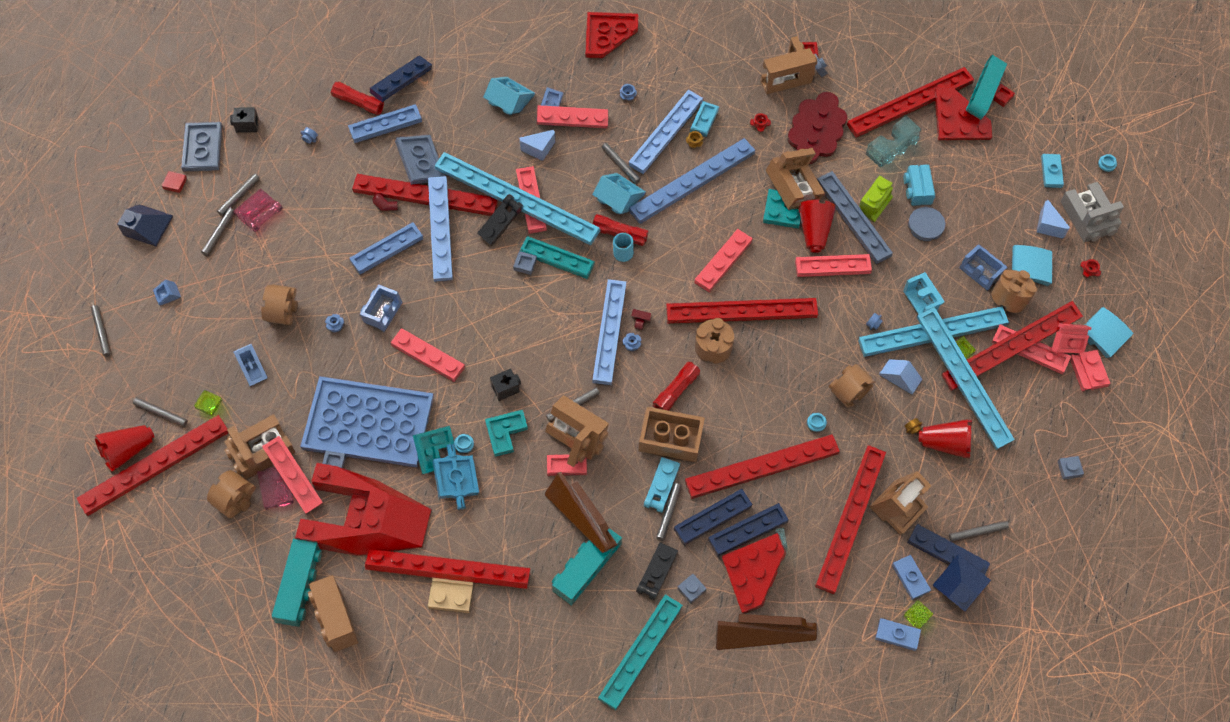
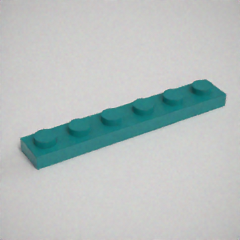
(640, 652)

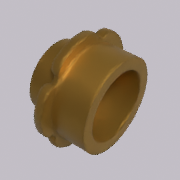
(694, 135)
(913, 426)

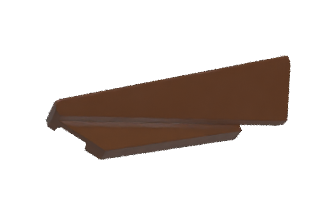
(580, 511)
(762, 631)

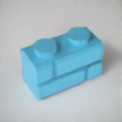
(920, 185)

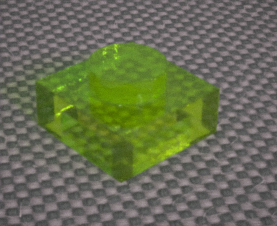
(965, 347)
(208, 403)
(918, 614)

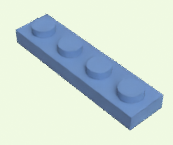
(385, 123)
(386, 248)

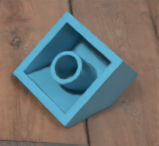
(508, 95)
(617, 193)

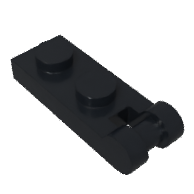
(500, 220)
(657, 570)

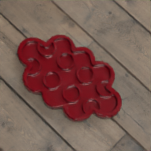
(818, 125)

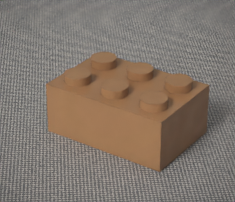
(671, 434)
(332, 614)

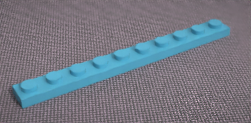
(532, 205)

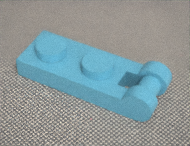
(662, 484)

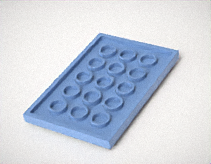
(366, 421)

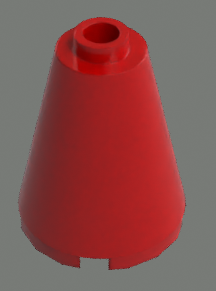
(816, 223)
(948, 437)
(123, 444)

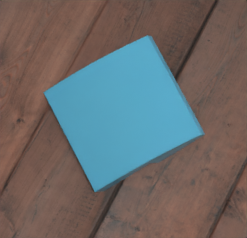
(1034, 261)
(1107, 332)

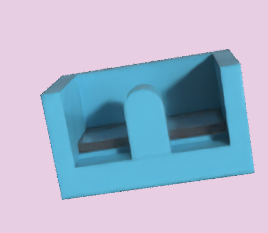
(922, 293)

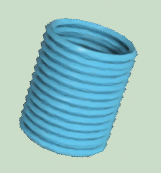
(620, 240)

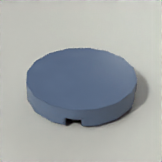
(926, 223)

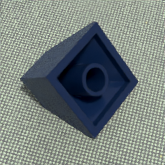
(144, 224)
(961, 582)

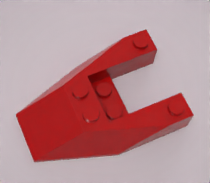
(375, 518)

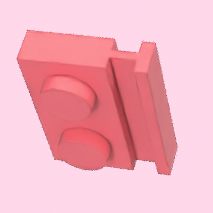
(1071, 338)
(1089, 370)

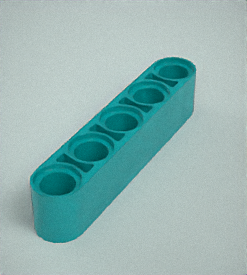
(986, 87)

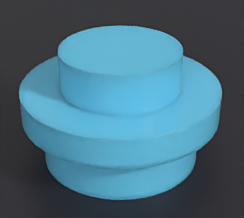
(1107, 162)
(816, 422)
(464, 443)

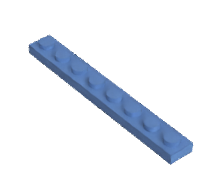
(691, 181)

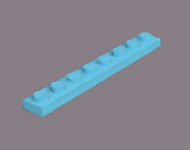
(915, 334)
(965, 378)

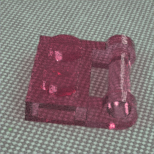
(254, 207)

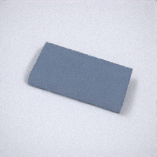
(202, 146)
(418, 158)

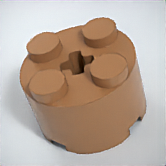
(1014, 290)
(279, 304)
(714, 341)
(852, 385)
(231, 494)

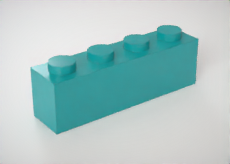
(582, 569)
(294, 586)

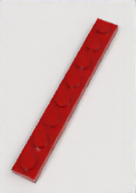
(907, 103)
(420, 194)
(742, 310)
(1019, 341)
(152, 465)
(761, 466)
(850, 520)
(447, 568)

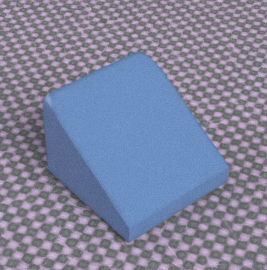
(166, 292)

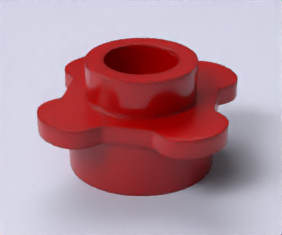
(760, 117)
(1094, 265)

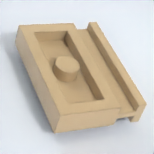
(450, 595)

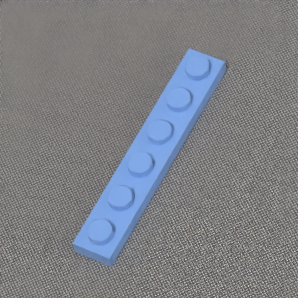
(665, 132)
(440, 229)
(609, 332)

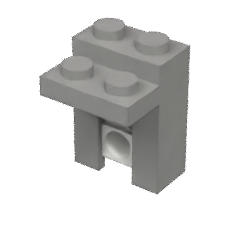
(1092, 212)

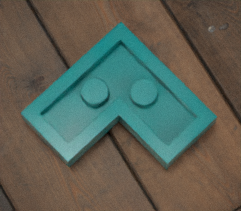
(779, 215)
(501, 427)
(428, 445)

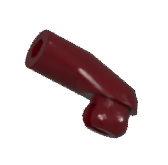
(383, 205)

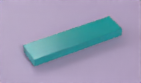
(558, 257)

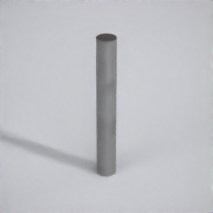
(617, 159)
(238, 194)
(218, 231)
(100, 331)
(580, 400)
(160, 412)
(668, 512)
(978, 531)

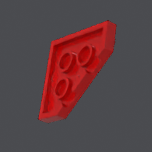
(608, 31)
(955, 121)
(754, 570)

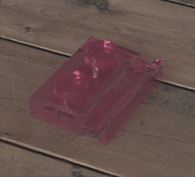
(274, 489)

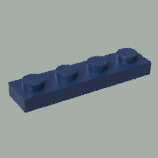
(400, 78)
(712, 516)
(748, 529)
(943, 549)

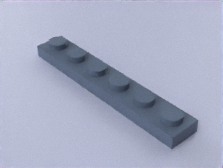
(854, 218)

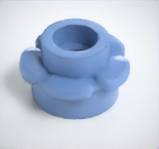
(628, 88)
(309, 135)
(874, 321)
(334, 327)
(632, 346)

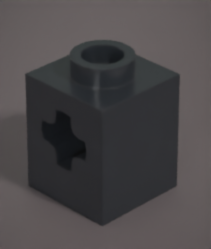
(244, 119)
(502, 390)

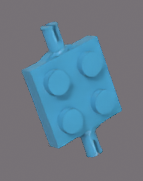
(455, 476)

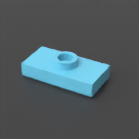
(704, 118)
(1052, 170)

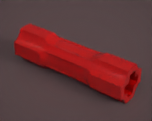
(357, 98)
(613, 228)
(684, 378)

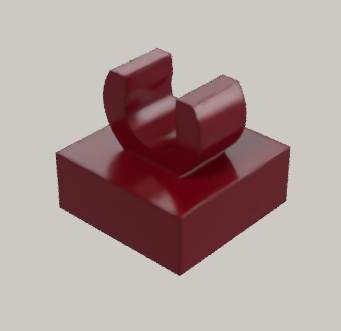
(641, 317)

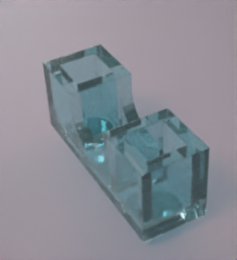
(884, 151)

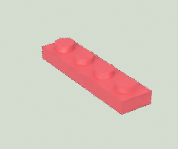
(572, 116)
(528, 183)
(723, 260)
(833, 265)
(1038, 353)
(427, 355)
(292, 474)

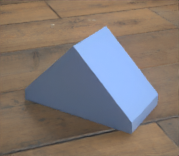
(538, 144)
(1051, 222)
(250, 364)
(901, 374)

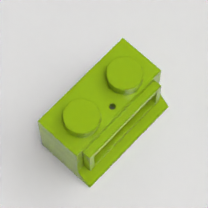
(876, 198)

